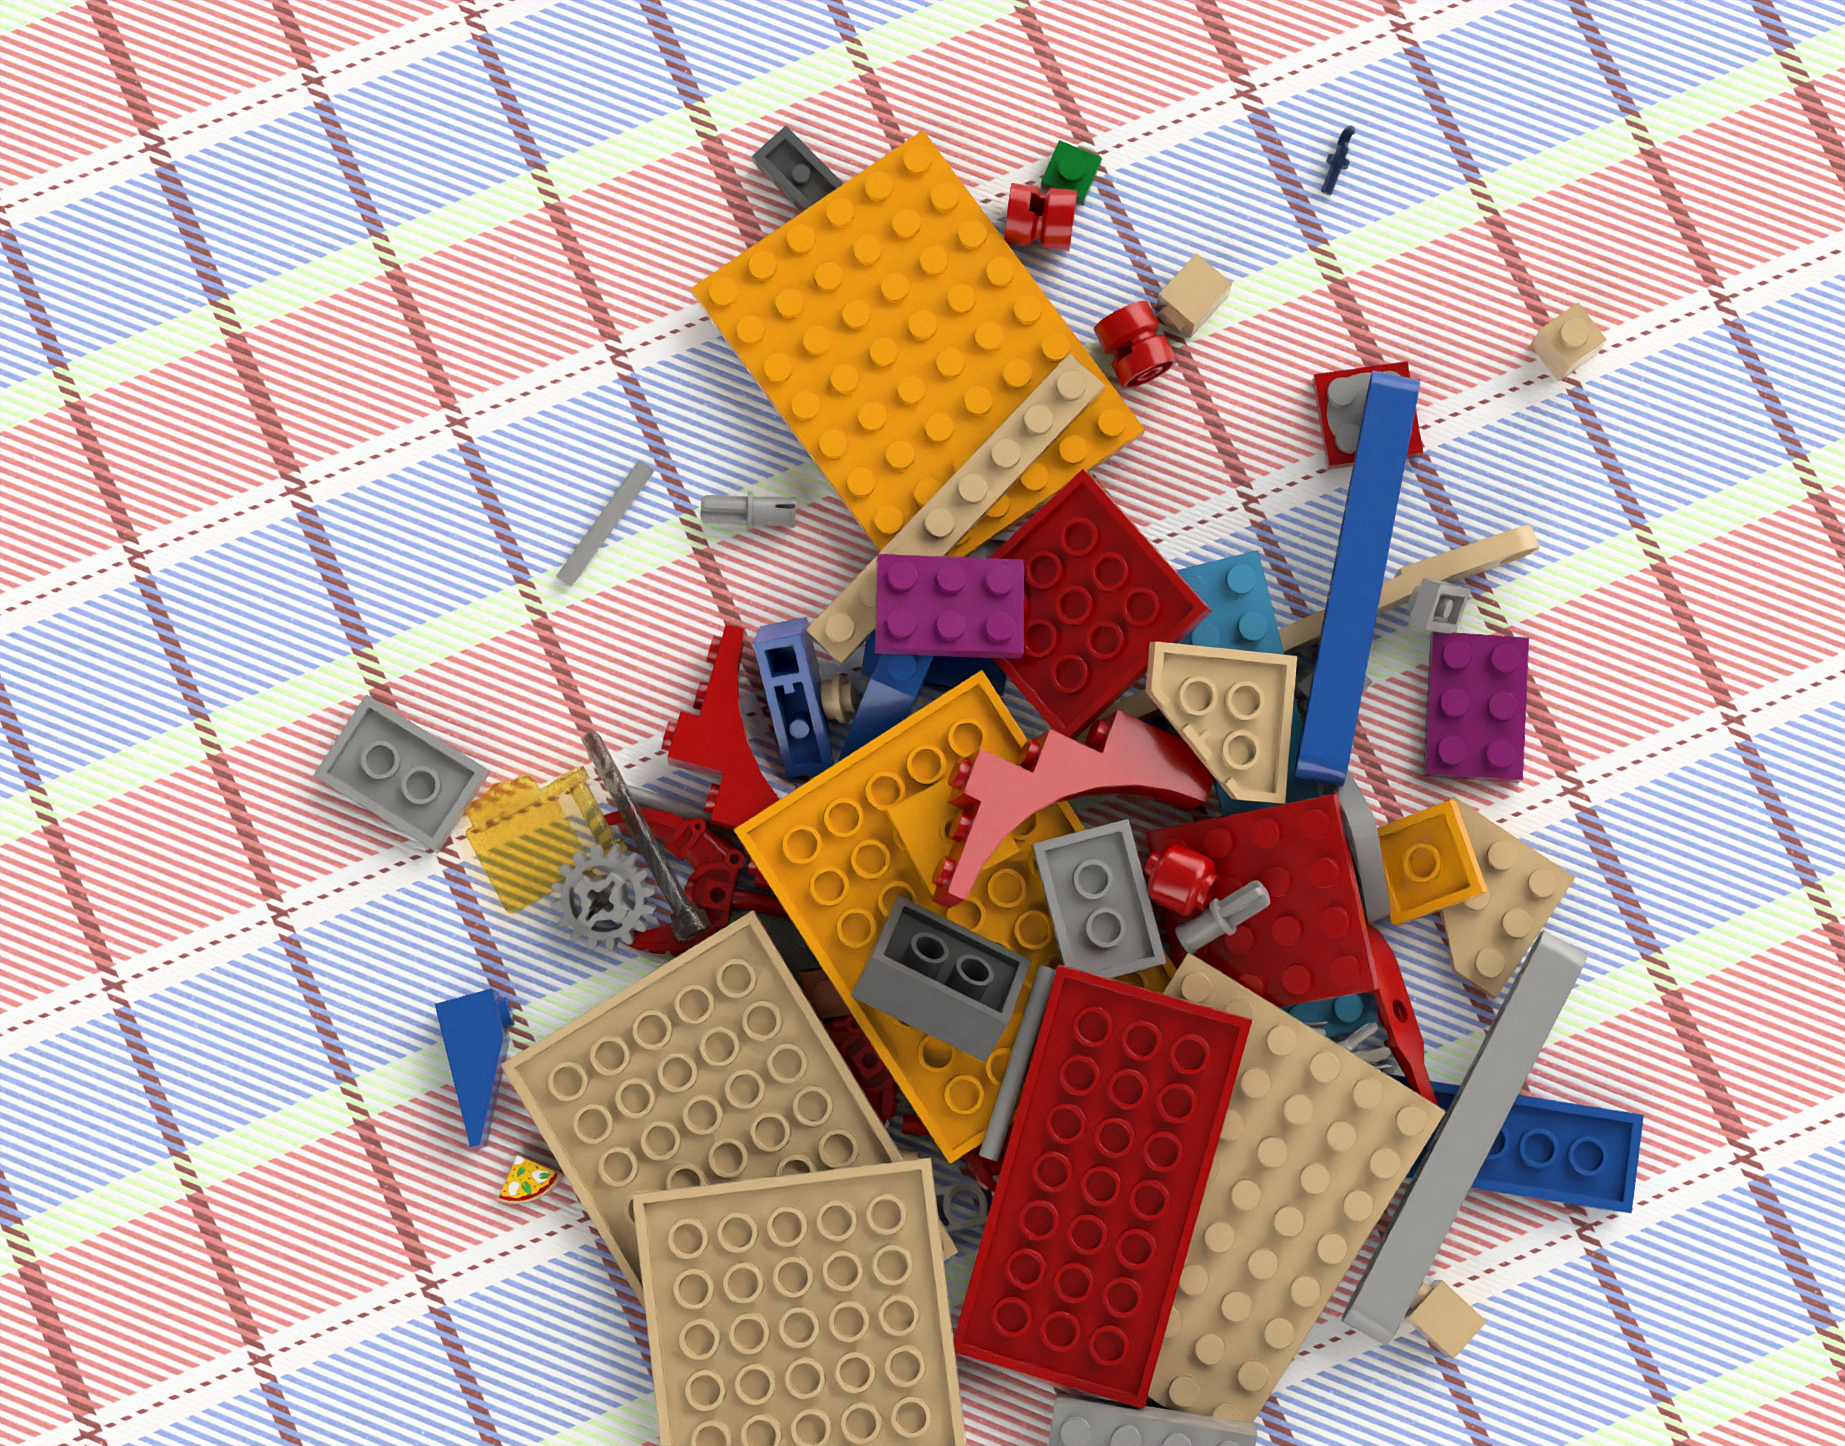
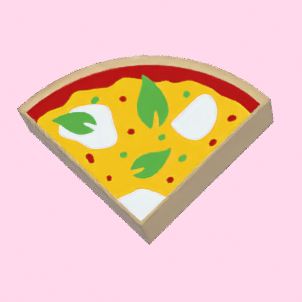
(528, 1181)

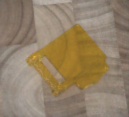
(527, 836)

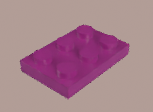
(949, 606)
(1476, 707)

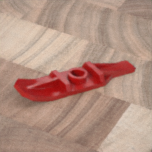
(1398, 1016)

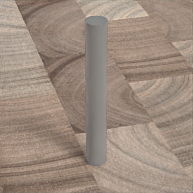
(605, 523)

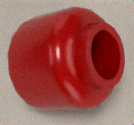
(1181, 879)

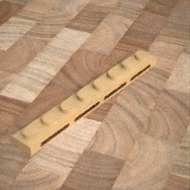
(964, 498)

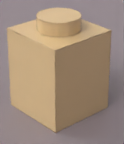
(1192, 296)
(1568, 342)
(1443, 1318)

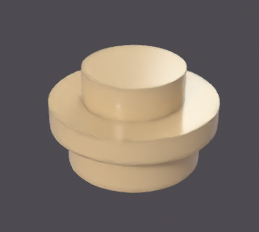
(839, 699)

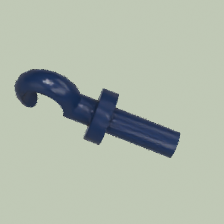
(1338, 160)

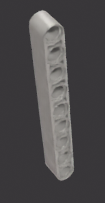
(1464, 1138)

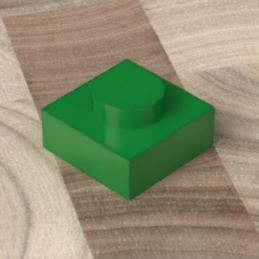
(1071, 170)

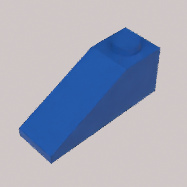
(794, 696)
(888, 697)
(476, 1047)

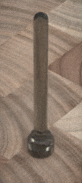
(687, 918)

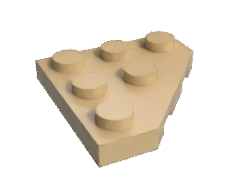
(1230, 712)
(1497, 928)

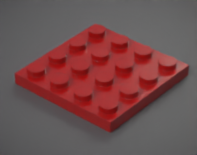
(1091, 605)
(1314, 930)

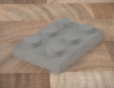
(402, 773)
(1099, 901)

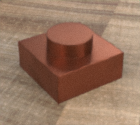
(822, 994)

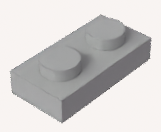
(1437, 605)

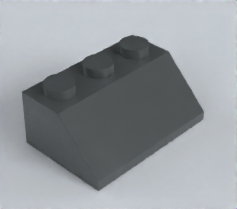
(941, 978)

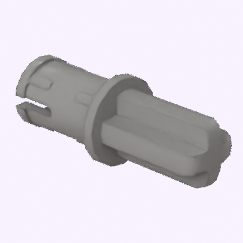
(748, 510)
(1223, 916)

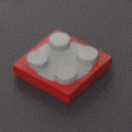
(1340, 410)

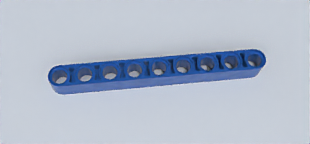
(1357, 579)

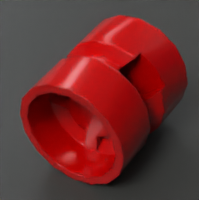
(1040, 217)
(1135, 345)

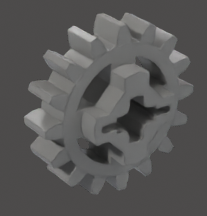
(620, 907)

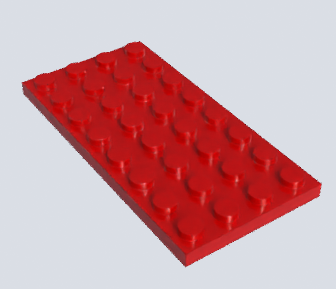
(1101, 1185)

